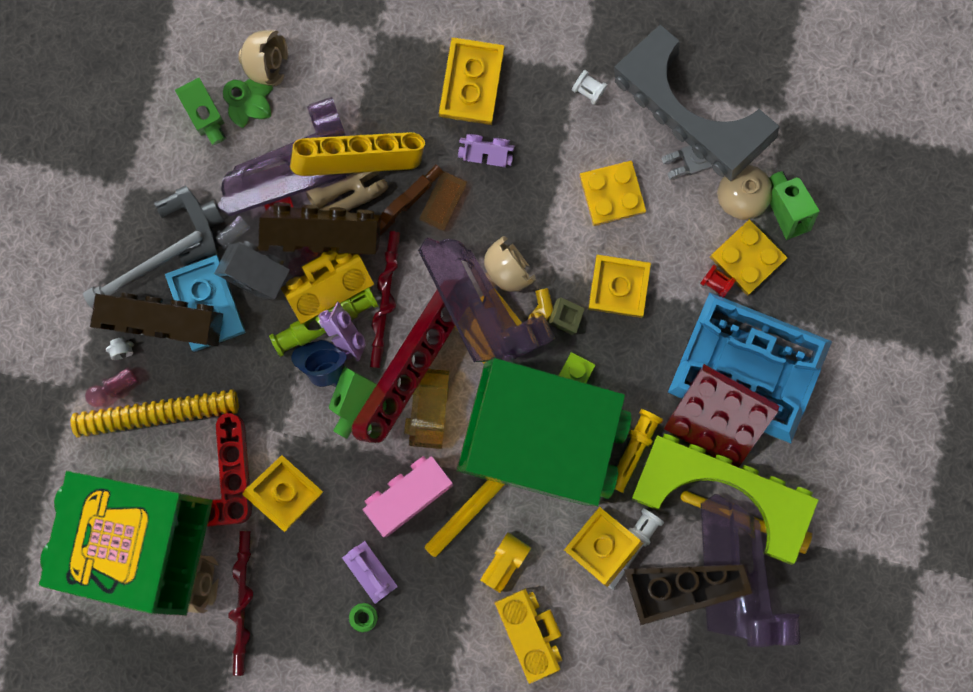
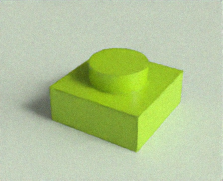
(577, 368)

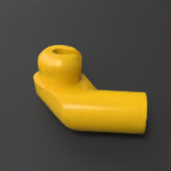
(544, 304)

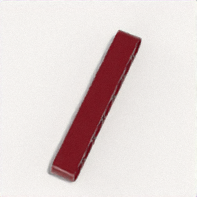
(409, 373)

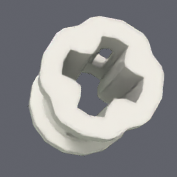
(589, 87)

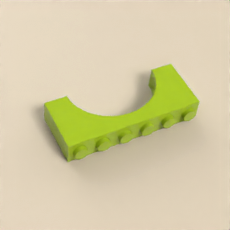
(783, 509)

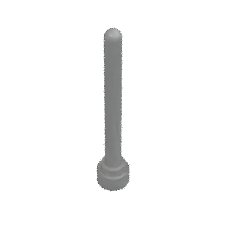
(143, 268)

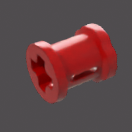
(718, 281)

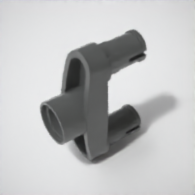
(203, 218)

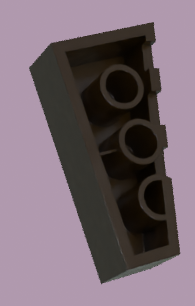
(319, 229)
(157, 319)
(678, 590)

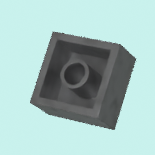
(251, 270)

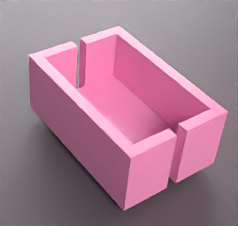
(407, 496)

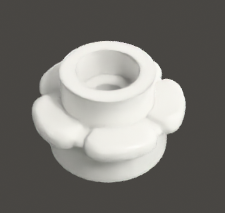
(119, 346)

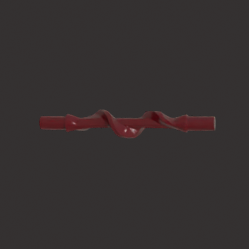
(387, 301)
(245, 595)

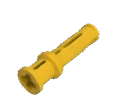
(640, 438)

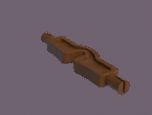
(408, 198)

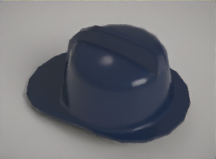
(320, 362)

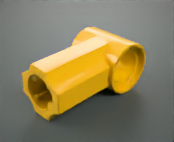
(508, 557)

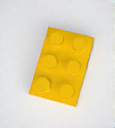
(471, 81)

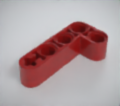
(229, 469)

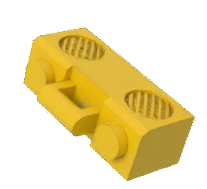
(322, 290)
(532, 649)

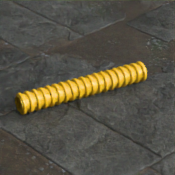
(154, 413)

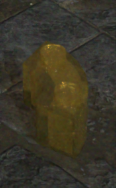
(429, 410)

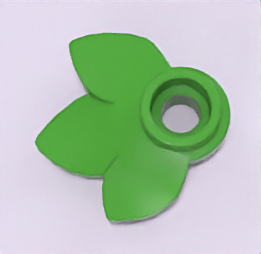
(251, 102)

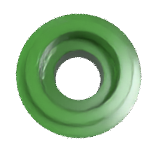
(354, 621)

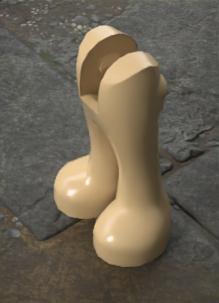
(354, 182)

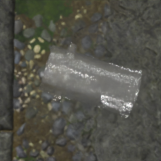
(232, 232)

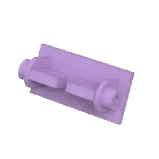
(496, 150)
(340, 323)
(369, 572)

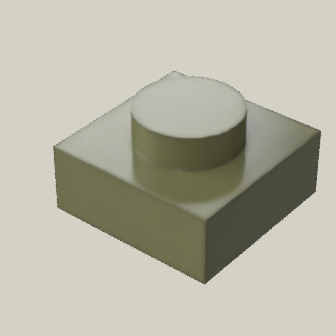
(566, 316)

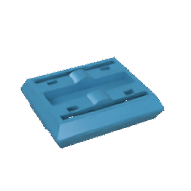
(755, 360)

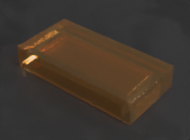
(443, 201)

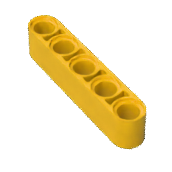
(356, 153)

